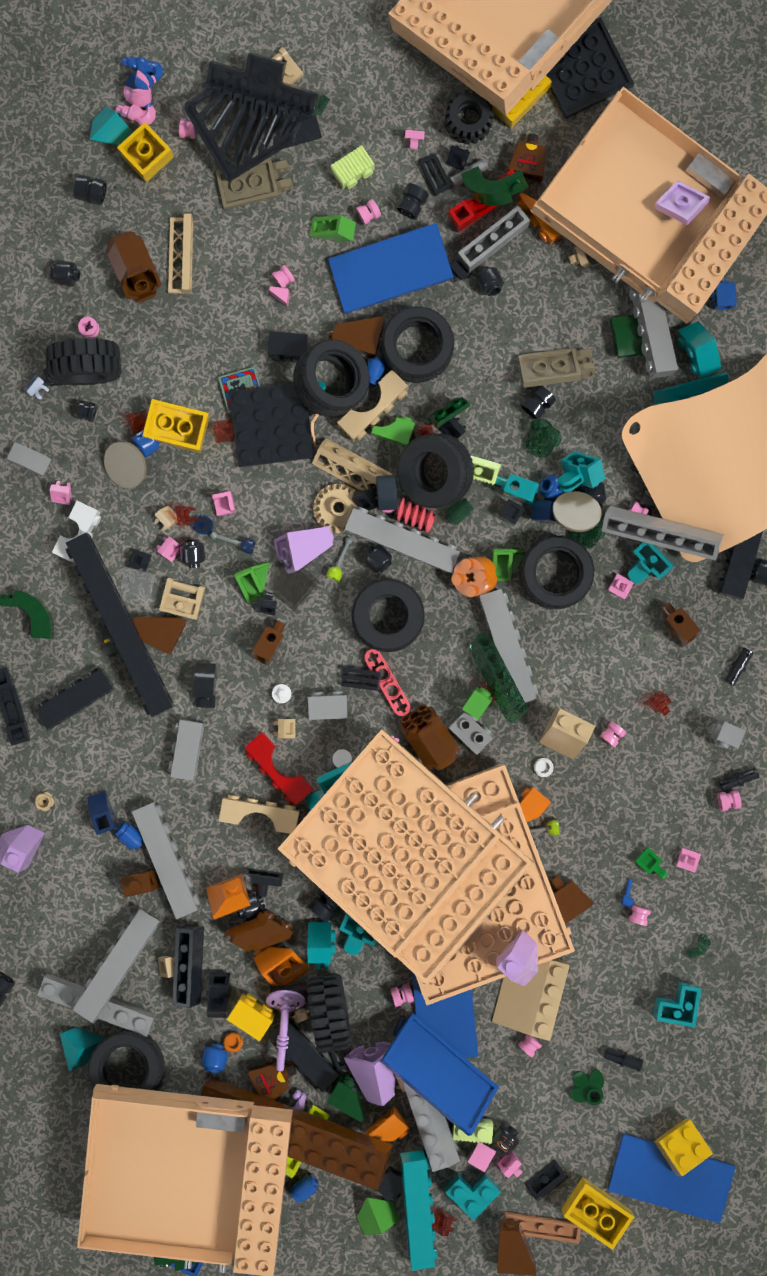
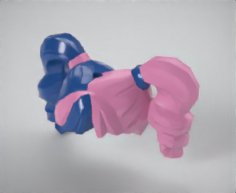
(138, 89)

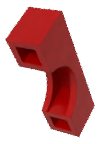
(470, 210)
(261, 750)

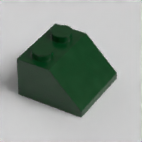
(346, 1096)

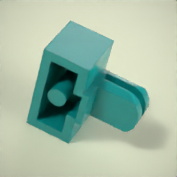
(580, 470)
(650, 561)
(356, 936)
(320, 943)

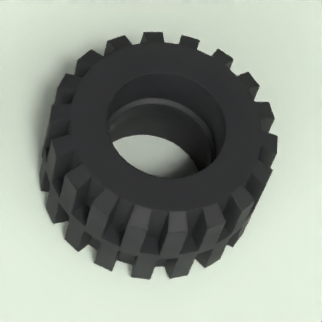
(465, 131)

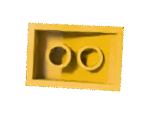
(176, 425)

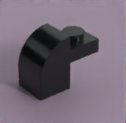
(205, 685)
(218, 995)

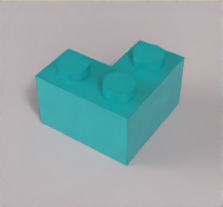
(700, 348)
(682, 1009)
(473, 1198)

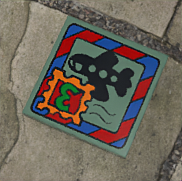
(237, 381)

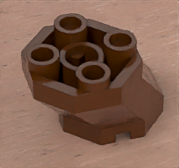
(133, 266)
(429, 737)
(260, 932)

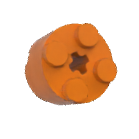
(474, 576)

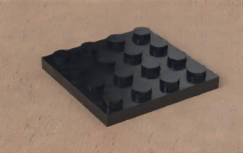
(588, 71)
(270, 425)

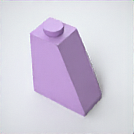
(302, 546)
(19, 847)
(519, 959)
(372, 1076)

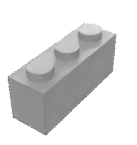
(186, 749)

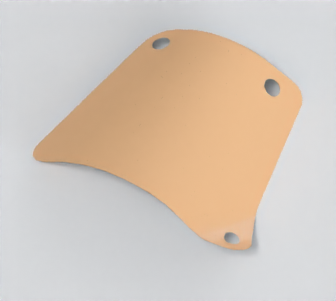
(708, 458)

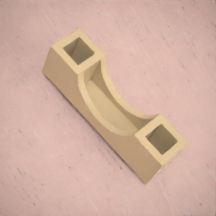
(356, 423)
(234, 810)

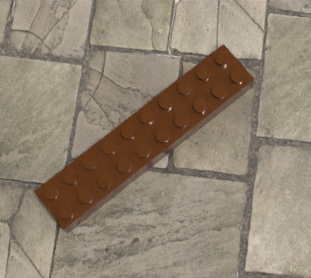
(319, 1140)

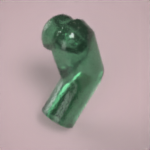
(321, 105)
(701, 949)

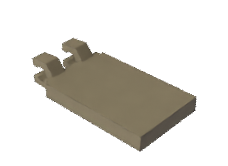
(255, 185)
(556, 367)

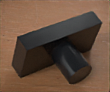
(263, 879)

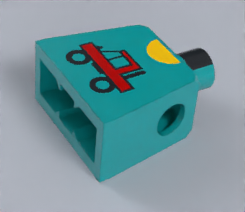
(524, 494)

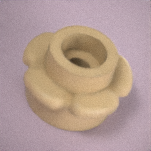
(39, 801)
(301, 1015)

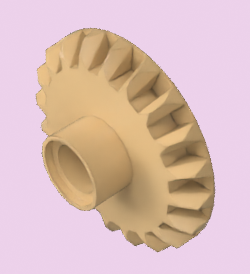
(324, 505)

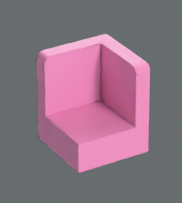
(224, 503)
(481, 1156)

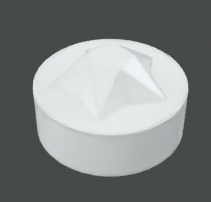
(281, 693)

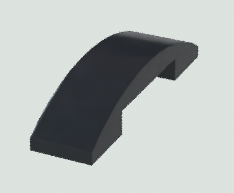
(12, 709)

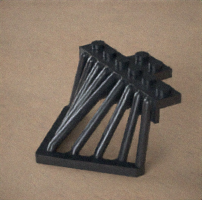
(261, 85)

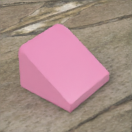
(280, 294)

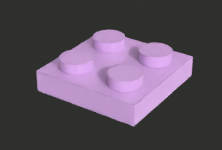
(682, 202)

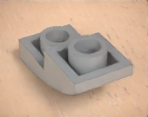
(28, 458)

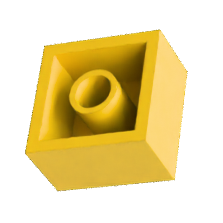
(145, 152)
(251, 1016)
(683, 1147)

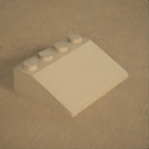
(534, 1006)

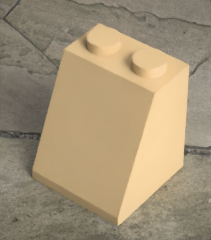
(566, 733)

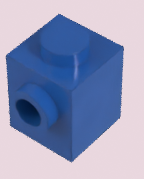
(724, 296)

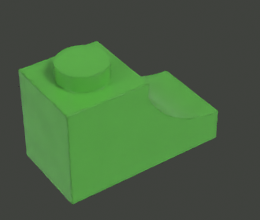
(333, 228)
(397, 432)
(477, 702)

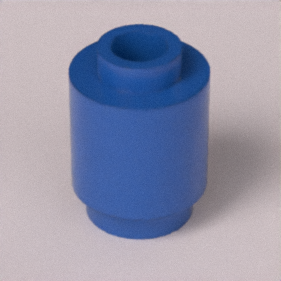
(376, 369)
(129, 836)
(304, 1188)

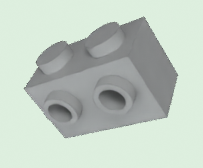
(327, 706)
(470, 732)
(726, 735)

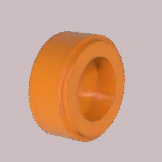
(233, 1042)

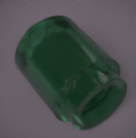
(458, 511)

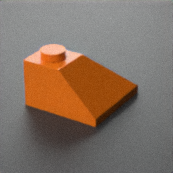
(228, 896)
(280, 966)
(389, 1126)

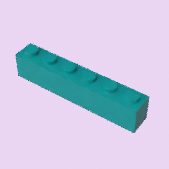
(417, 1210)

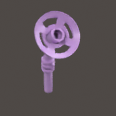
(284, 1008)

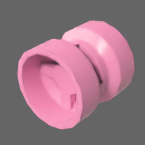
(368, 212)
(613, 734)
(729, 800)
(406, 993)

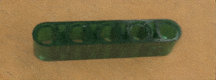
(503, 688)

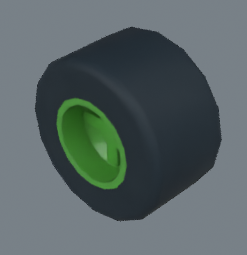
(386, 492)

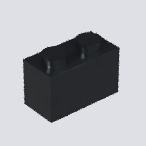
(286, 346)

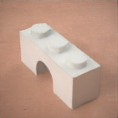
(86, 519)

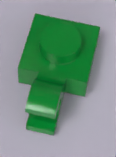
(650, 862)

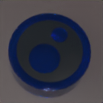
(203, 525)

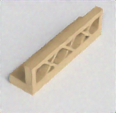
(187, 251)
(351, 462)

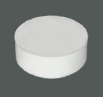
(341, 757)
(543, 767)

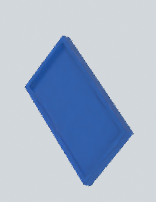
(391, 268)
(450, 1019)
(439, 1074)
(646, 1176)

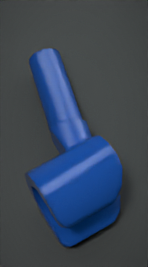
(627, 901)

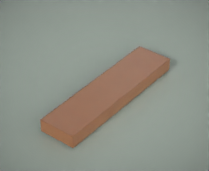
(546, 1227)

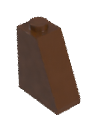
(360, 334)
(160, 631)
(513, 1250)

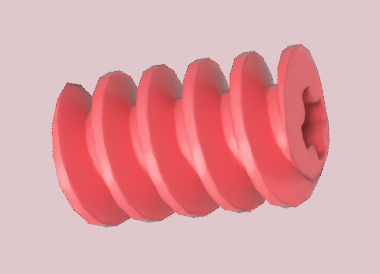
(415, 515)

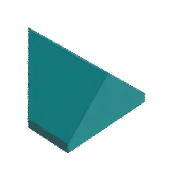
(109, 128)
(78, 1046)

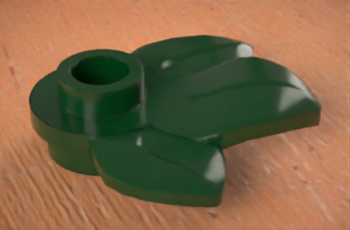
(585, 1085)

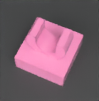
(414, 135)
(60, 493)
(169, 548)
(620, 586)
(688, 860)
(510, 1165)

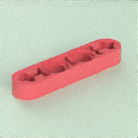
(390, 680)

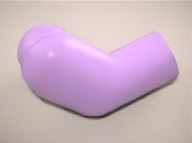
(301, 1098)

